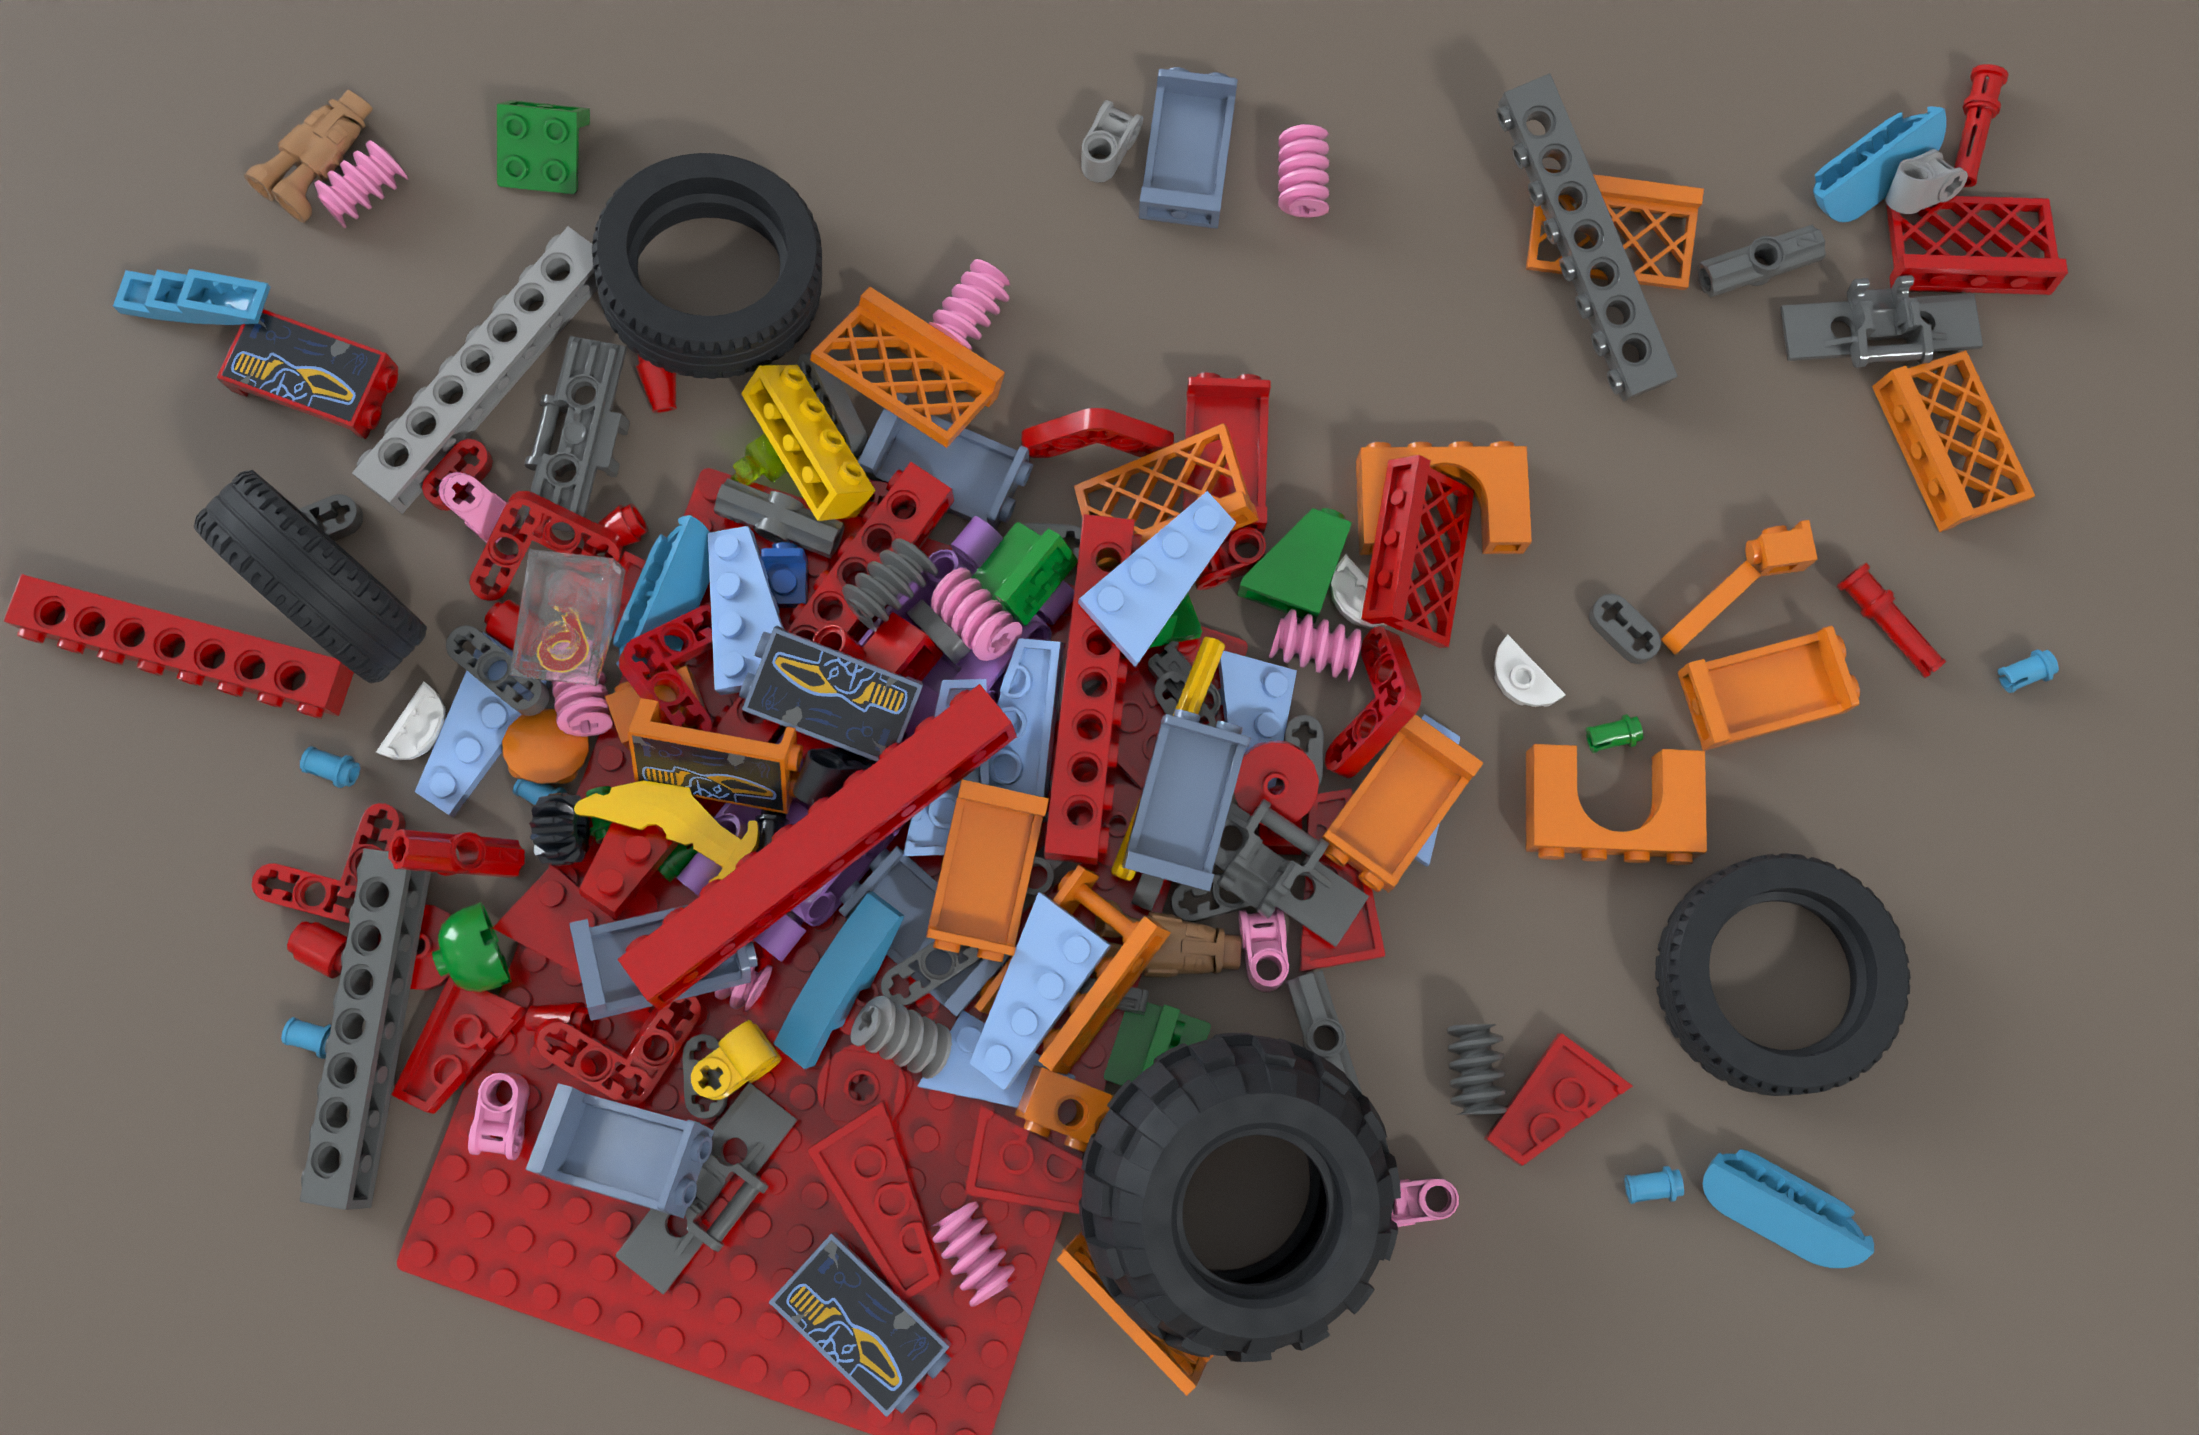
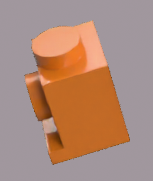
(1782, 550)

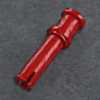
(1979, 109)
(1879, 605)

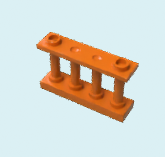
(1113, 975)

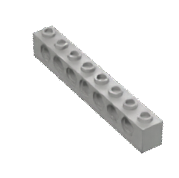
(482, 390)

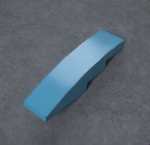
(192, 297)
(838, 978)

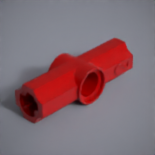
(438, 853)

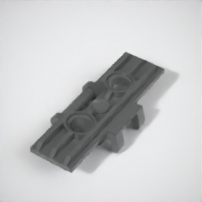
(1882, 316)
(587, 431)
(1266, 878)
(662, 1256)

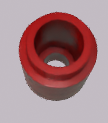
(503, 622)
(318, 947)

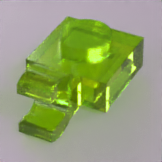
(759, 460)

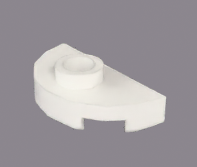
(1349, 592)
(1522, 678)
(416, 727)

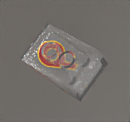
(566, 617)

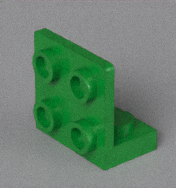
(539, 145)
(1026, 570)

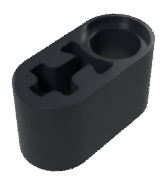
(826, 772)

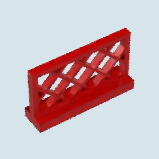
(1977, 269)
(1398, 548)

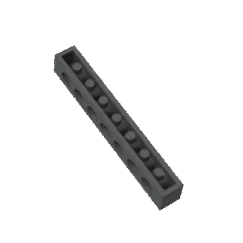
(1542, 102)
(375, 1049)

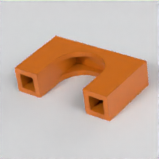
(1493, 471)
(1561, 826)

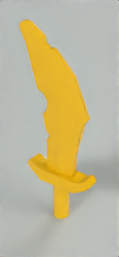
(678, 814)

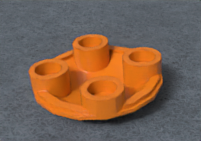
(541, 751)

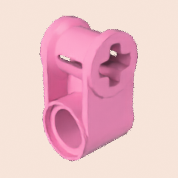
(479, 510)
(1264, 941)
(499, 1119)
(1412, 1204)

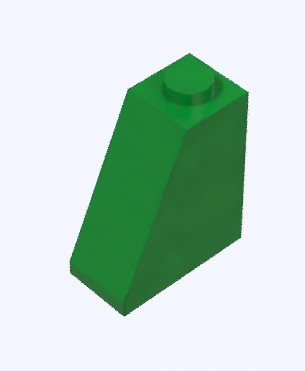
(1299, 565)

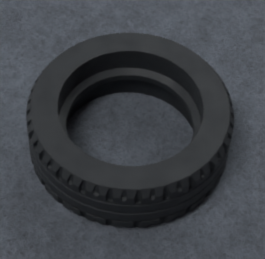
(707, 188)
(309, 577)
(1873, 956)

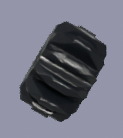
(557, 831)

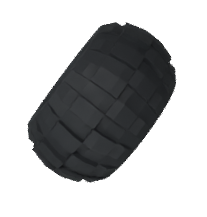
(1158, 1138)

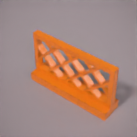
(1638, 197)
(925, 350)
(1927, 448)
(1235, 504)
(1177, 1365)

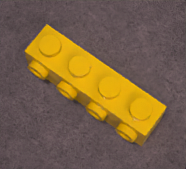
(807, 442)

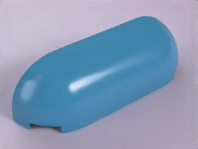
(1866, 169)
(668, 585)
(1786, 1210)

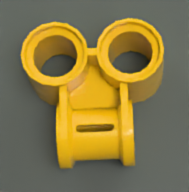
(742, 1057)

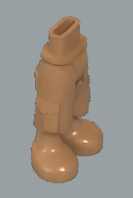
(314, 150)
(1187, 950)

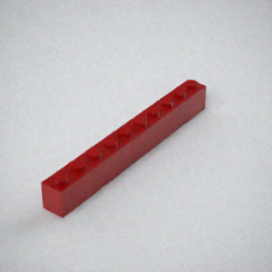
(816, 847)

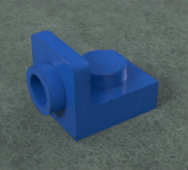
(787, 573)

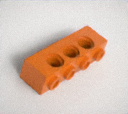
(1045, 1094)

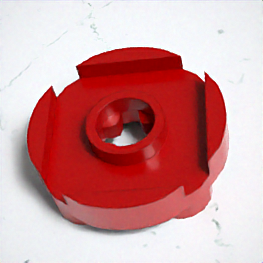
(847, 1067)

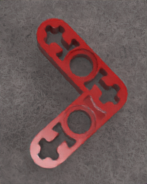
(1094, 427)
(539, 529)
(662, 663)
(1388, 711)
(349, 877)
(632, 1061)

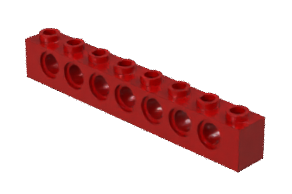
(905, 487)
(39, 602)
(1065, 841)

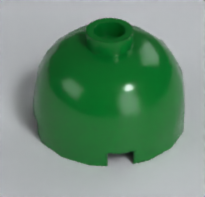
(471, 951)

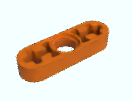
(1710, 607)

